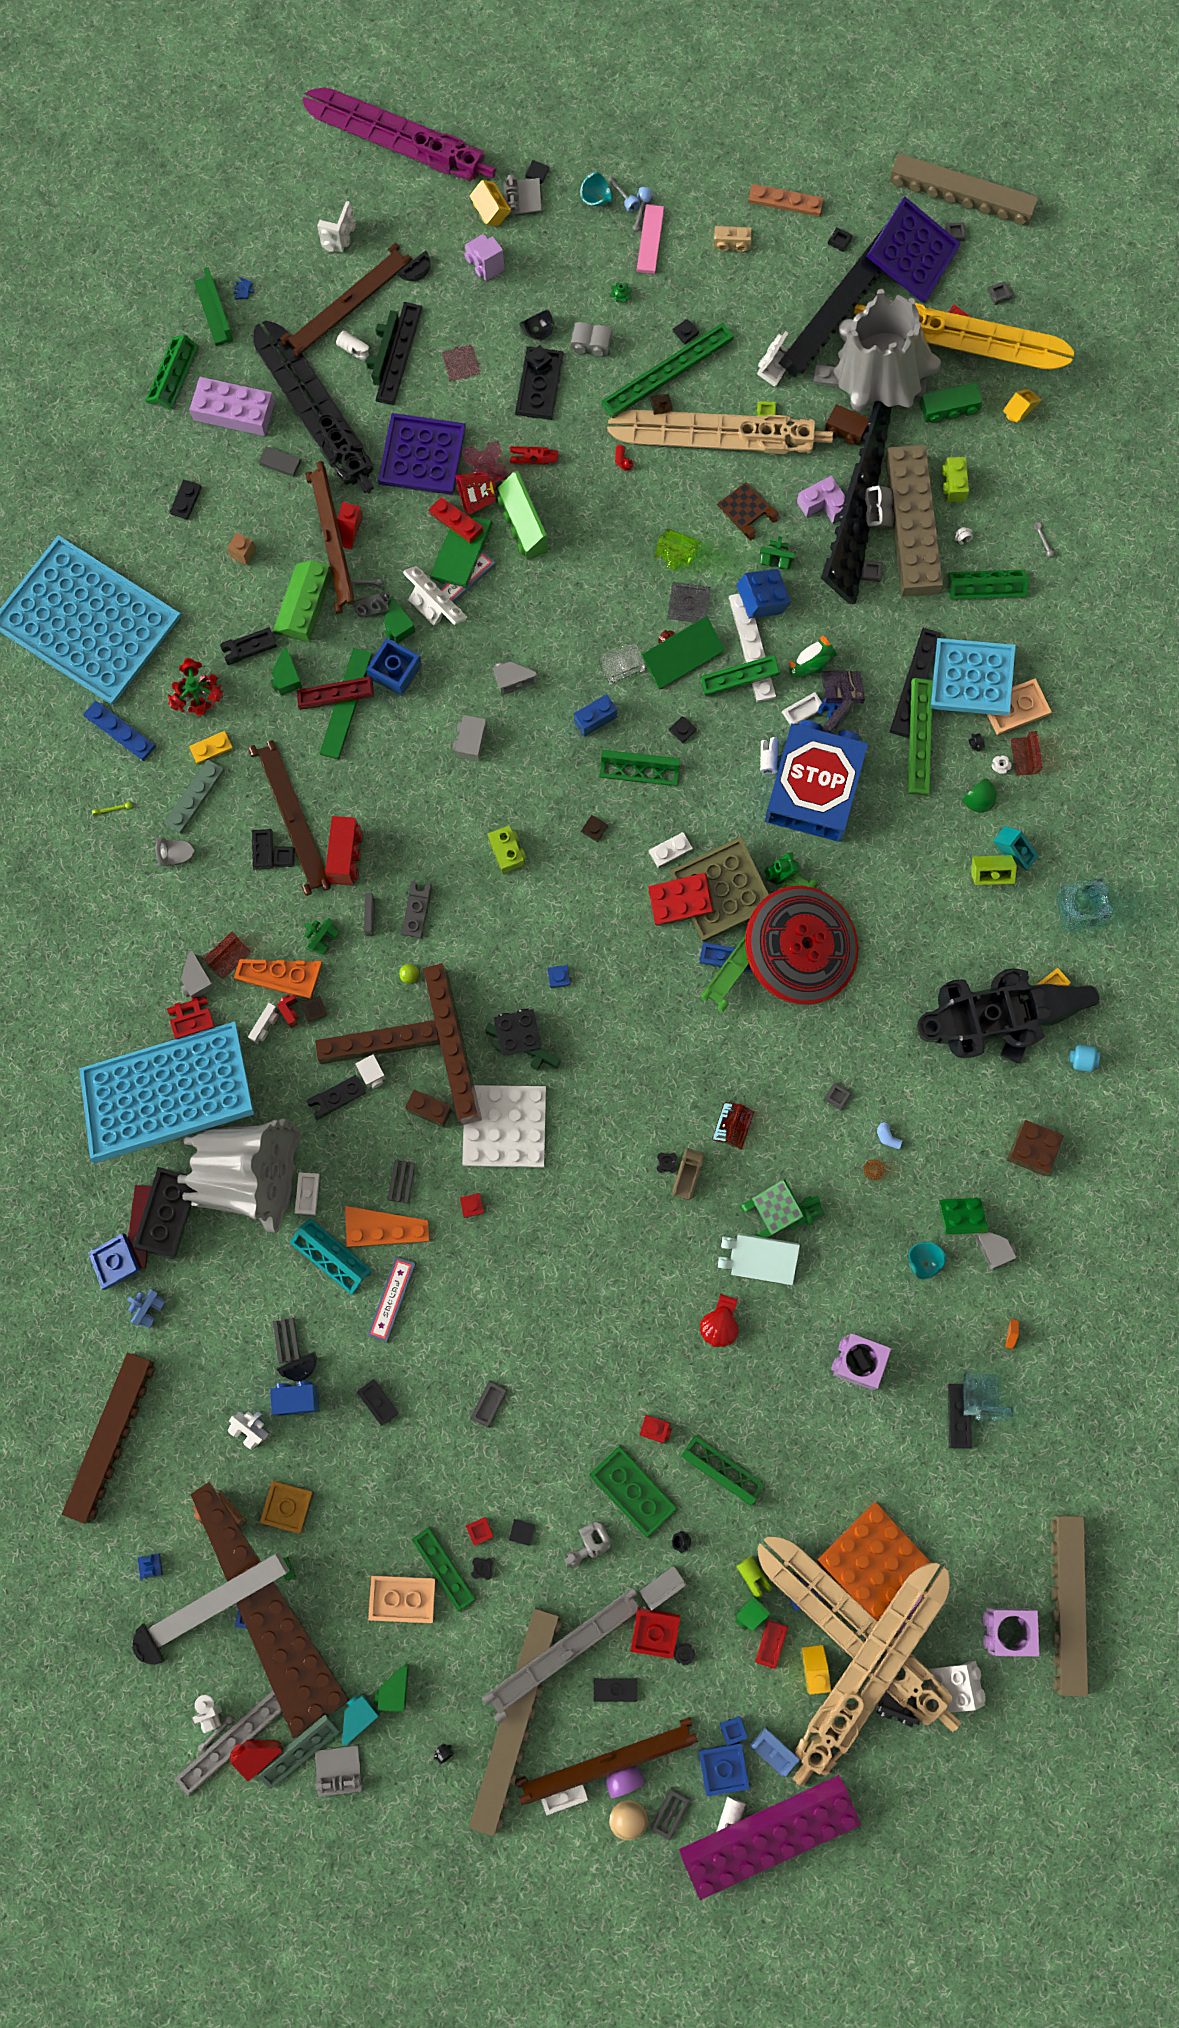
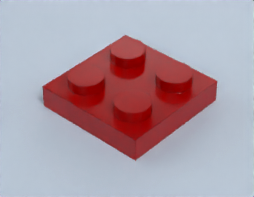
(655, 1633)

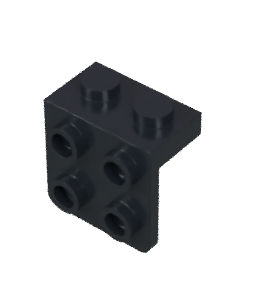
(517, 1032)
(889, 1707)

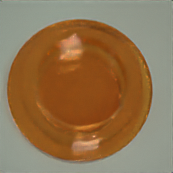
(873, 1169)

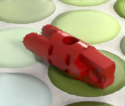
(533, 455)

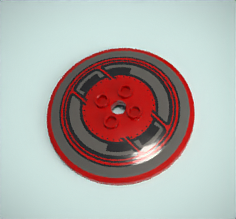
(777, 950)

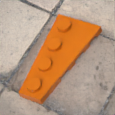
(283, 976)
(380, 1228)

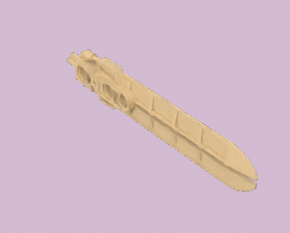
(718, 431)
(915, 1671)
(855, 1715)

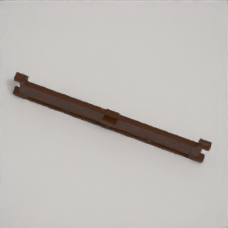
(347, 301)
(331, 536)
(292, 817)
(606, 1764)

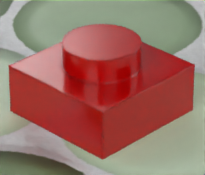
(471, 1205)
(479, 1531)

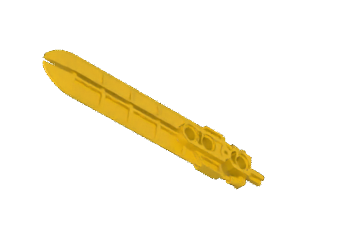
(991, 339)

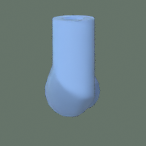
(886, 1137)

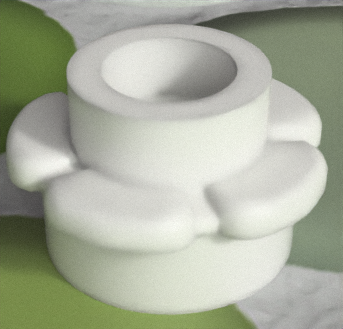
(963, 533)
(1001, 769)

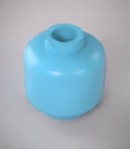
(1085, 1058)

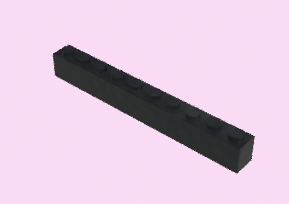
(830, 314)

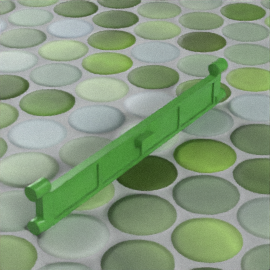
(738, 960)

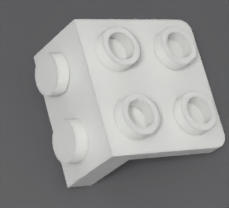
(336, 236)
(769, 366)
(963, 1684)

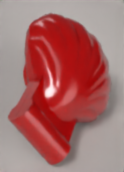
(720, 1326)

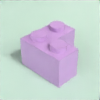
(485, 256)
(824, 496)

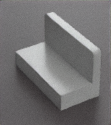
(662, 1588)

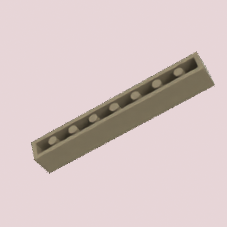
(963, 189)
(1070, 1606)

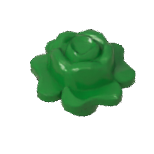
(621, 292)

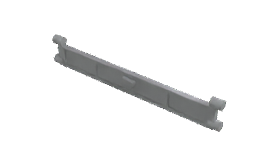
(561, 1653)

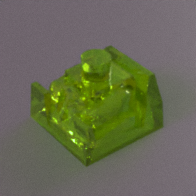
(676, 548)

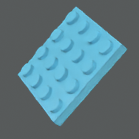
(973, 676)

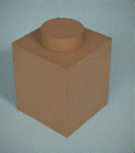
(241, 548)

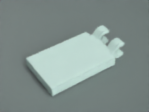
(760, 1258)

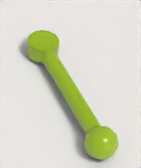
(128, 805)

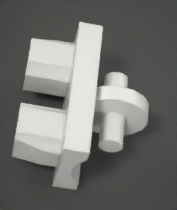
(250, 1426)
(207, 1714)

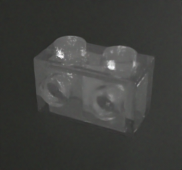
(622, 663)

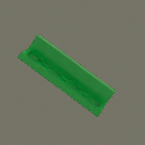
(213, 309)
(172, 371)
(988, 584)
(639, 760)
(718, 1477)

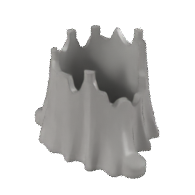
(884, 354)
(244, 1170)

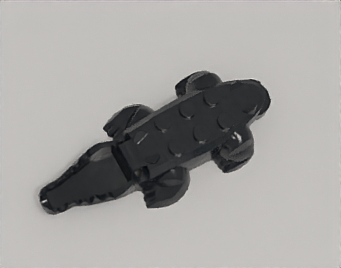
(971, 1018)

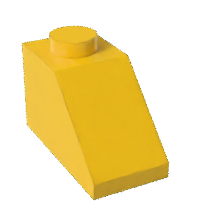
(1021, 405)
(816, 1670)

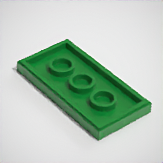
(459, 557)
(682, 652)
(633, 1491)

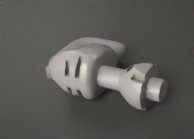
(592, 1548)

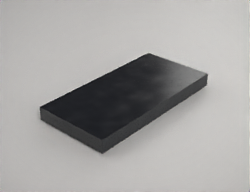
(539, 389)

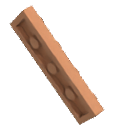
(785, 200)

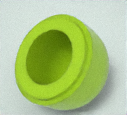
(409, 973)

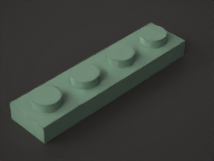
(194, 796)
(298, 1751)

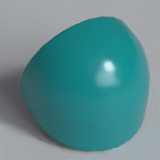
(593, 186)
(926, 1252)

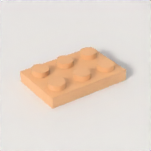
(1026, 706)
(402, 1599)

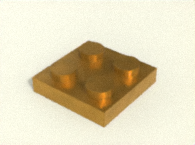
(286, 1507)

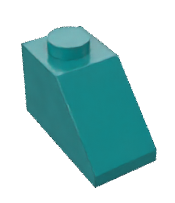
(1014, 843)
(357, 1717)

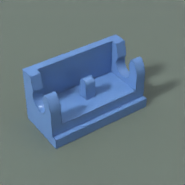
(774, 1752)

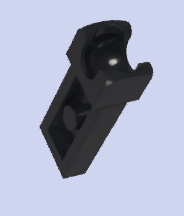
(248, 645)
(336, 1096)

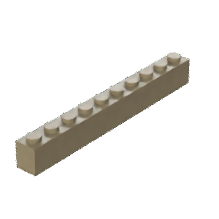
(512, 1731)

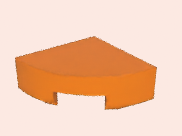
(1013, 1333)

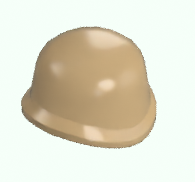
(628, 1820)

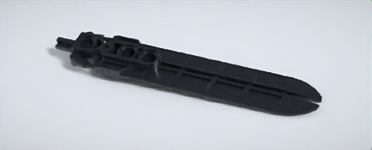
(341, 451)

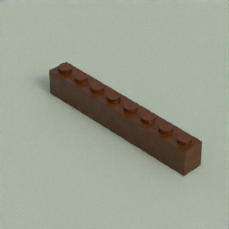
(452, 1044)
(108, 1438)

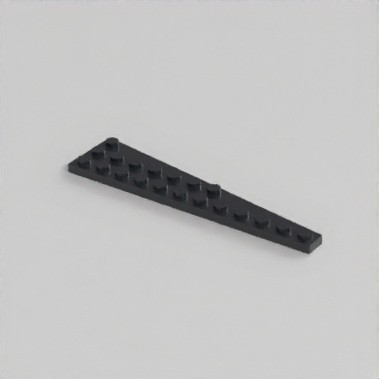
(845, 564)

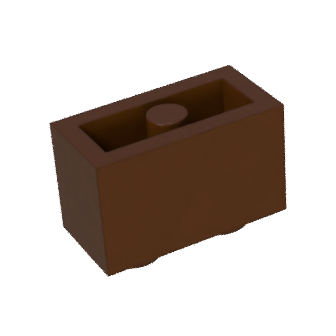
(847, 425)
(428, 1108)

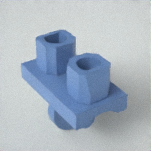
(141, 1316)

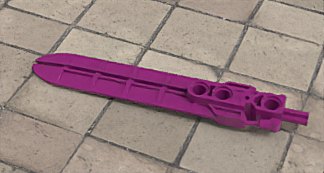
(397, 134)

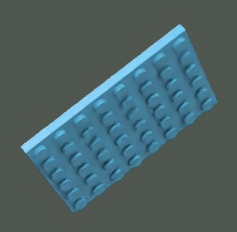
(86, 620)
(165, 1092)

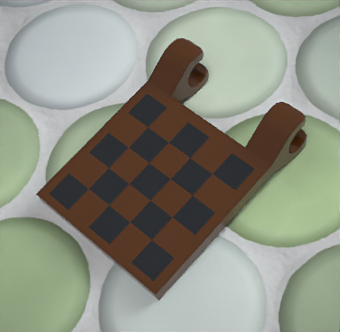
(744, 507)

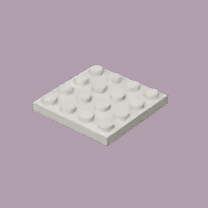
(509, 1128)

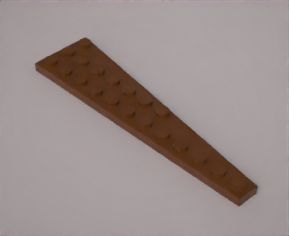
(288, 1655)

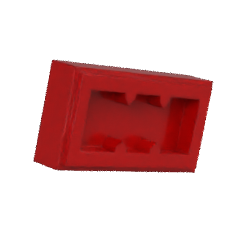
(771, 1644)

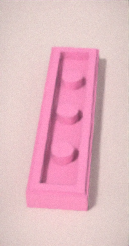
(650, 239)

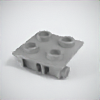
(522, 195)
(338, 1771)

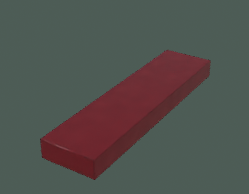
(335, 693)
(140, 1199)

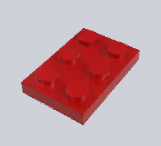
(681, 899)

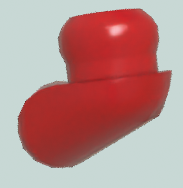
(621, 460)

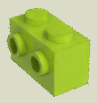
(956, 479)
(506, 849)
(993, 870)

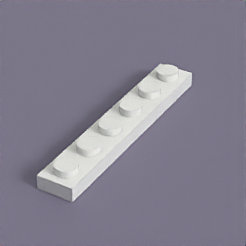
(751, 646)

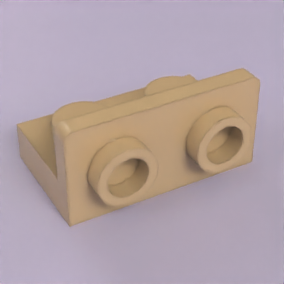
(732, 238)

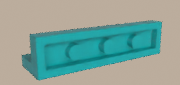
(332, 1252)

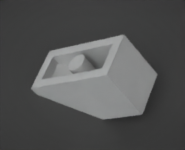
(512, 676)
(195, 978)
(995, 1249)

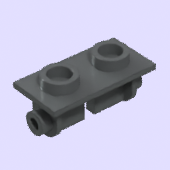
(372, 604)

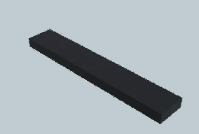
(399, 353)
(918, 669)

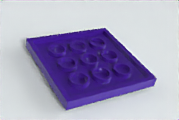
(913, 249)
(422, 453)

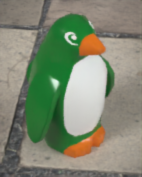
(812, 658)

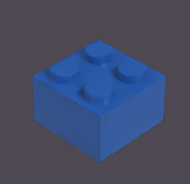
(763, 593)
(394, 666)
(294, 1399)

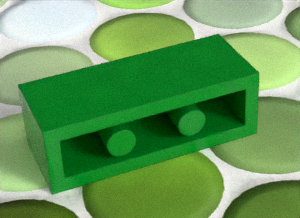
(951, 402)

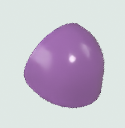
(624, 1781)

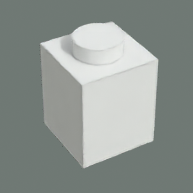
(371, 1072)

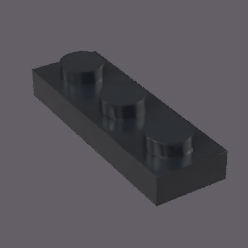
(959, 1423)

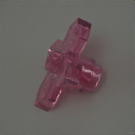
(489, 455)

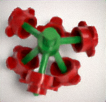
(191, 686)

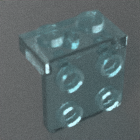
(982, 1397)

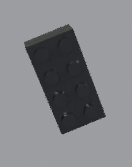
(164, 1215)

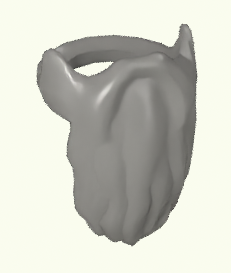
(172, 851)

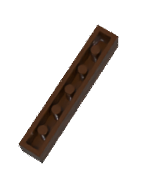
(377, 1042)

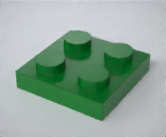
(963, 1216)

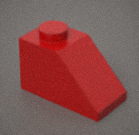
(349, 521)
(254, 1756)

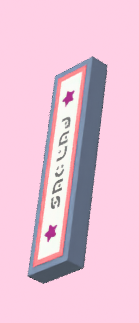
(482, 566)
(391, 1299)

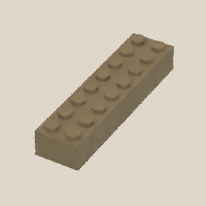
(914, 521)

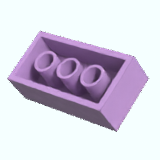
(232, 406)

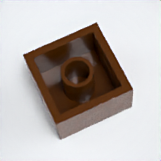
(1035, 1148)

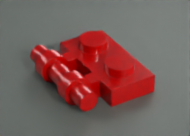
(193, 1022)

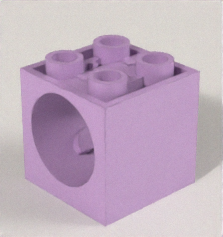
(878, 1353)
(1026, 1646)

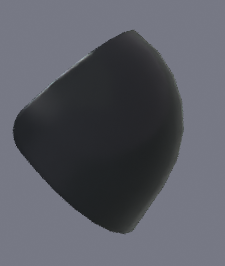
(543, 321)

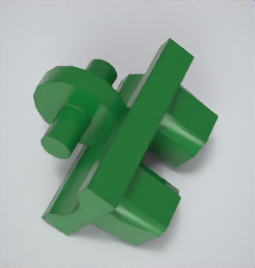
(768, 553)
(782, 869)
(326, 928)
(812, 1209)

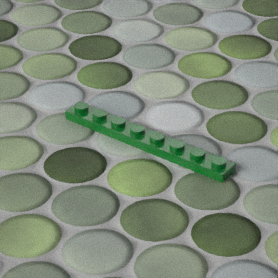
(667, 370)

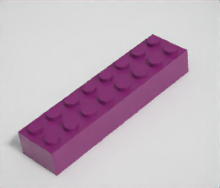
(769, 1837)

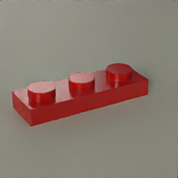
(456, 520)

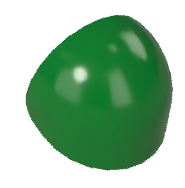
(981, 797)

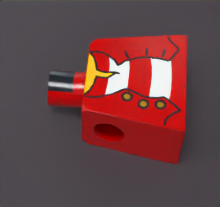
(477, 490)

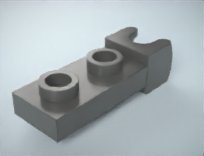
(416, 910)

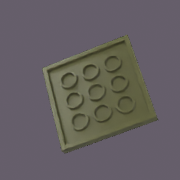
(732, 885)

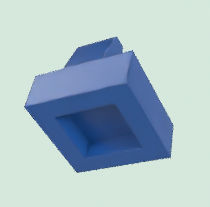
(150, 1566)

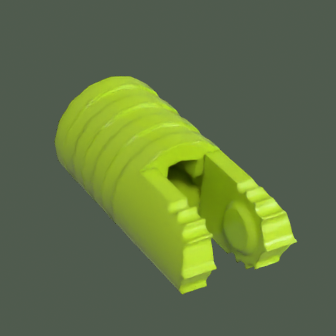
(751, 1572)

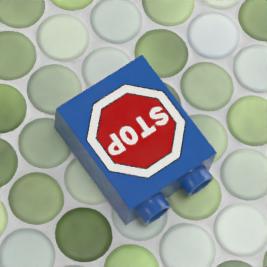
(816, 780)

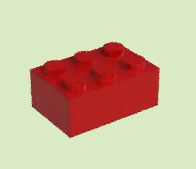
(343, 850)

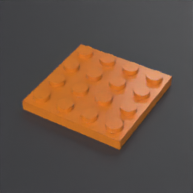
(872, 1560)

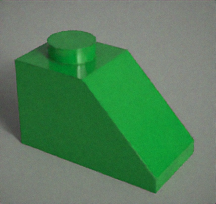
(397, 622)
(285, 675)
(751, 1614)
(393, 1692)

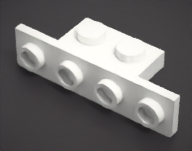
(431, 599)

